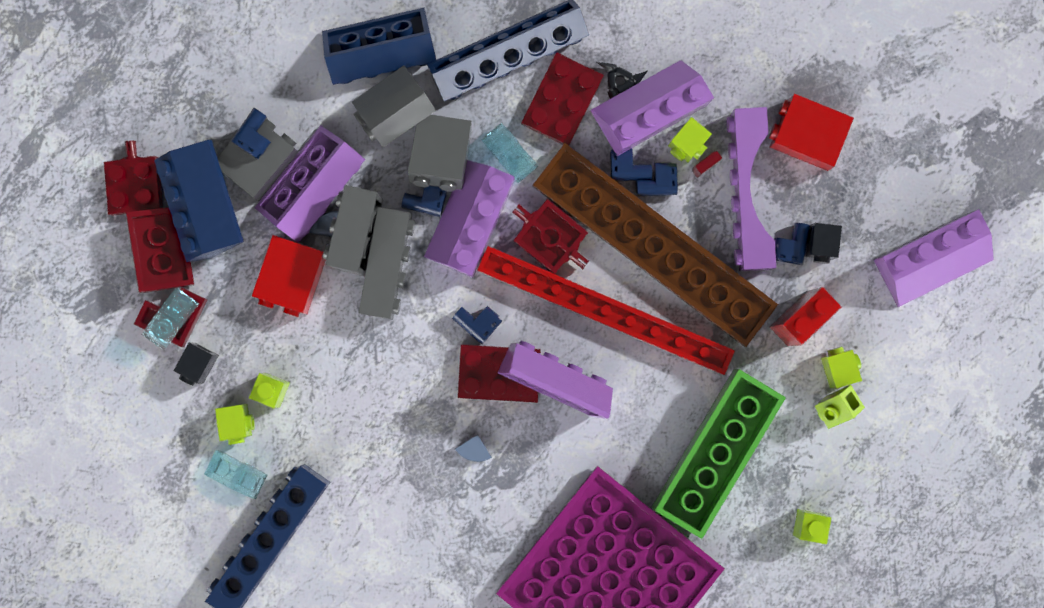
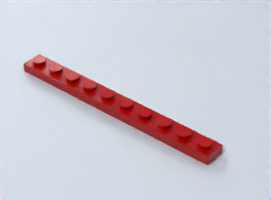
(606, 310)

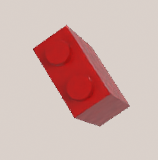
(810, 132)
(289, 276)
(805, 317)

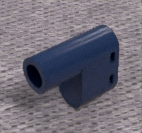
(248, 134)
(626, 170)
(662, 181)
(427, 203)
(795, 247)
(478, 326)

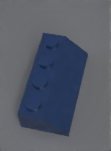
(378, 46)
(198, 201)

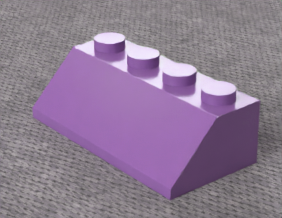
(652, 106)
(309, 184)
(470, 218)
(936, 257)
(557, 380)

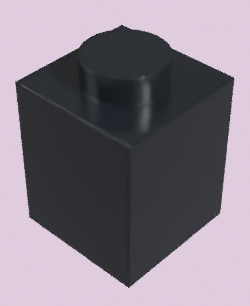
(823, 242)
(195, 364)

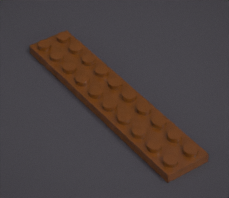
(655, 245)

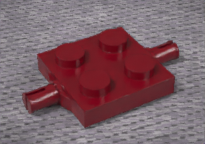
(132, 183)
(550, 236)

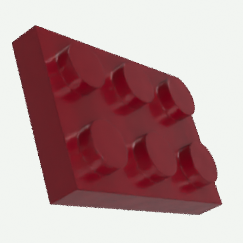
(562, 99)
(157, 251)
(481, 378)

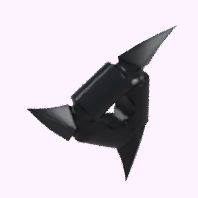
(614, 72)

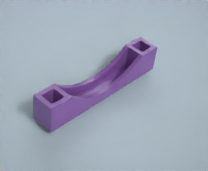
(755, 245)

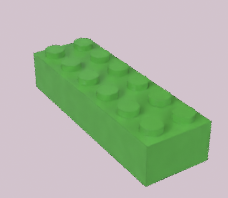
(718, 453)

